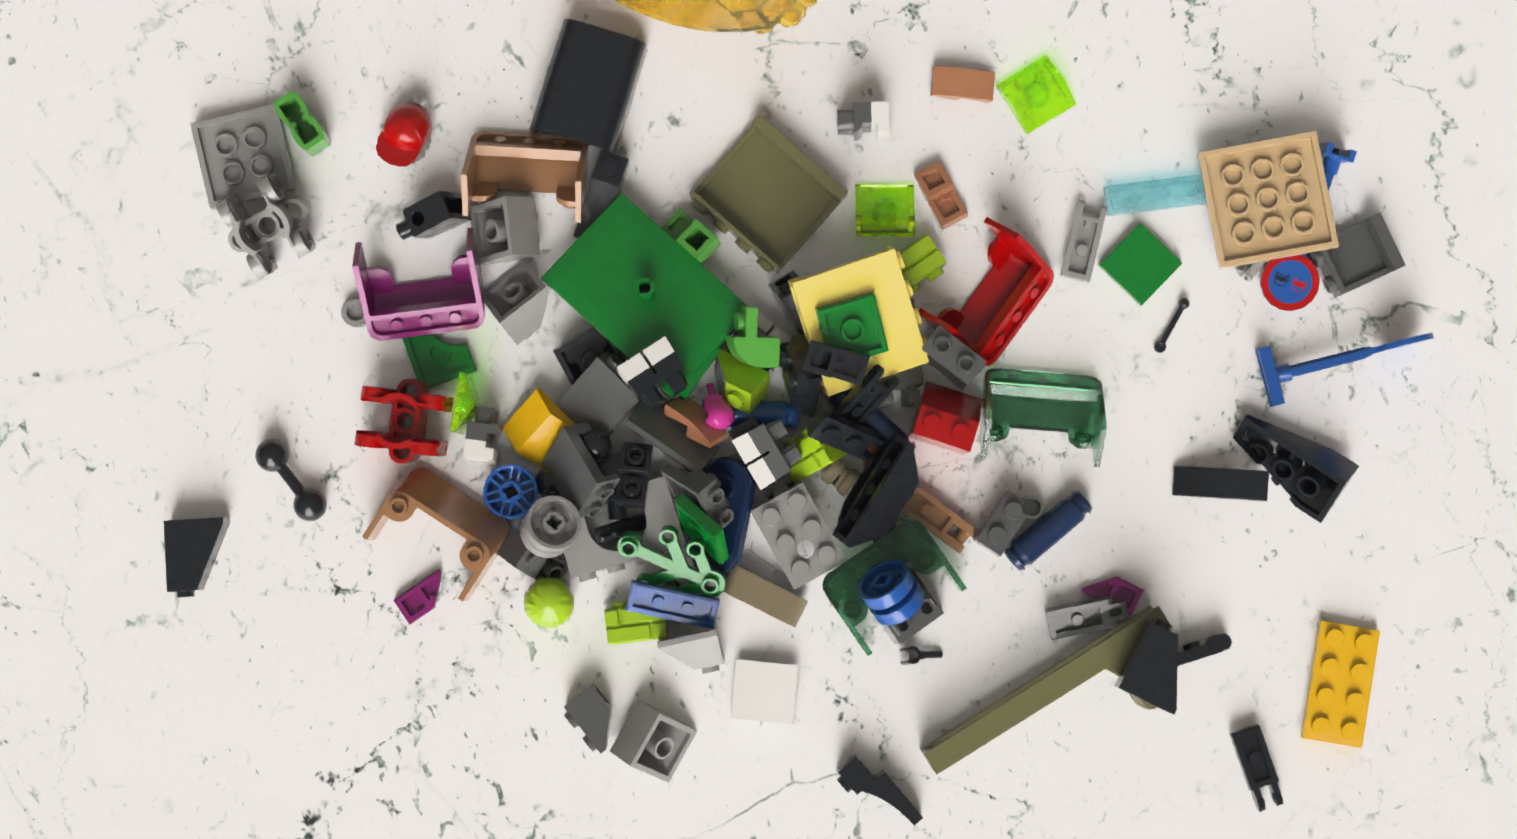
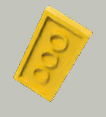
(1340, 684)

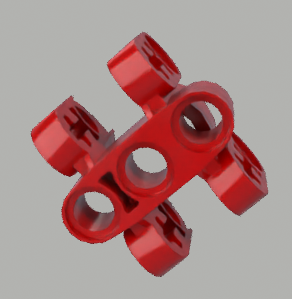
(398, 435)

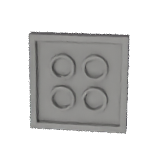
(240, 151)

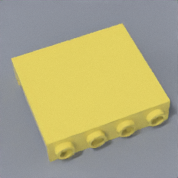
(900, 321)

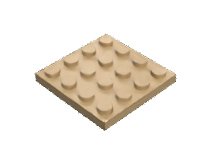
(1267, 200)

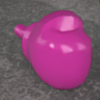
(719, 412)

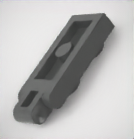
(1085, 616)

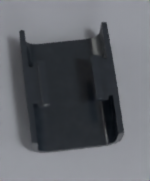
(589, 85)

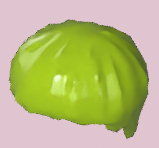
(548, 602)

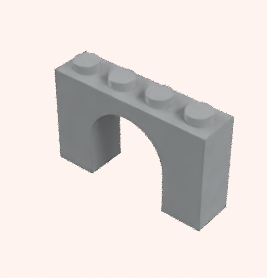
(588, 556)

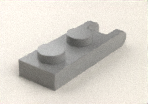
(1083, 243)

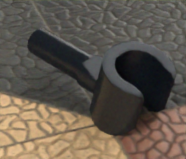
(916, 655)

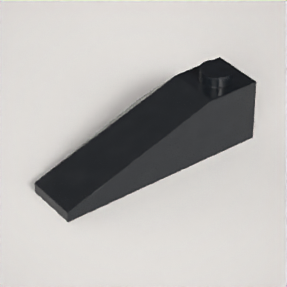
(1304, 468)

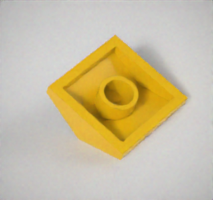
(536, 427)

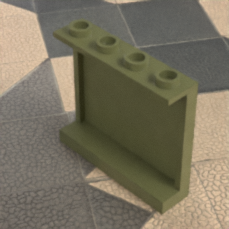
(768, 195)

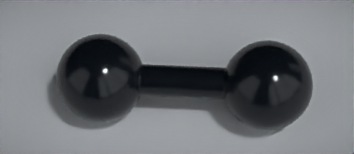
(599, 447)
(309, 502)

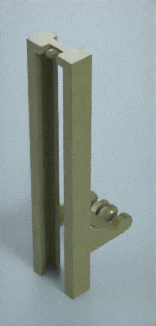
(1103, 653)

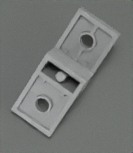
(788, 521)

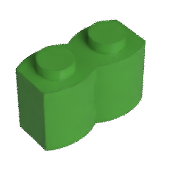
(301, 121)

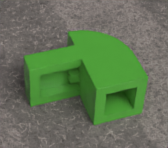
(691, 235)
(747, 346)

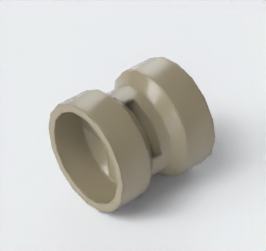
(846, 481)

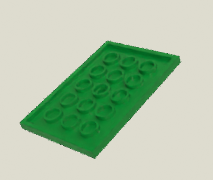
(631, 253)

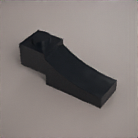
(603, 188)
(858, 778)

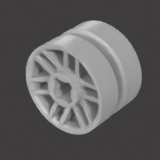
(560, 516)

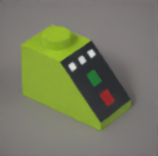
(740, 383)

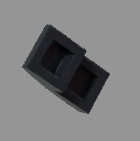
(836, 362)

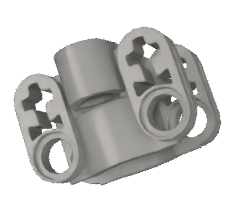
(259, 256)

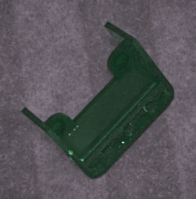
(1043, 403)
(906, 543)

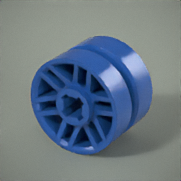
(503, 479)
(891, 592)

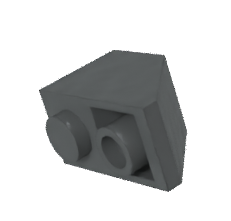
(522, 559)
(593, 715)

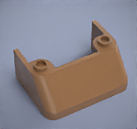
(525, 164)
(455, 510)

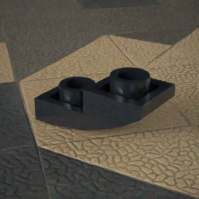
(634, 475)

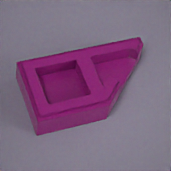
(1118, 589)
(420, 598)

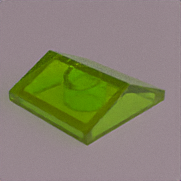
(1036, 94)
(884, 210)
(465, 404)

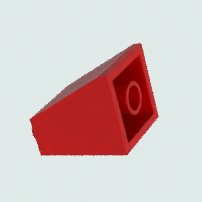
(946, 418)

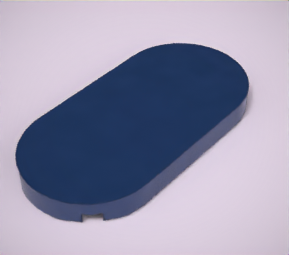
(739, 490)

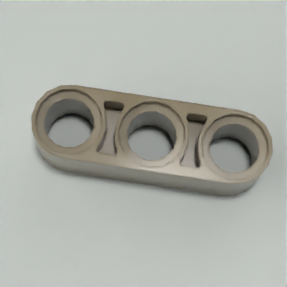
(764, 595)

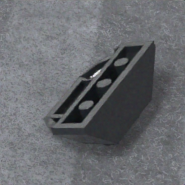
(878, 493)

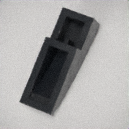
(1220, 483)

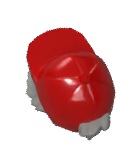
(405, 133)

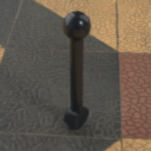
(1160, 346)

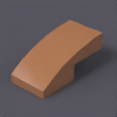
(962, 83)
(940, 195)
(693, 416)

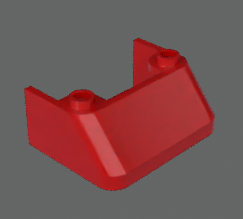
(1001, 299)

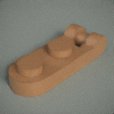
(938, 519)

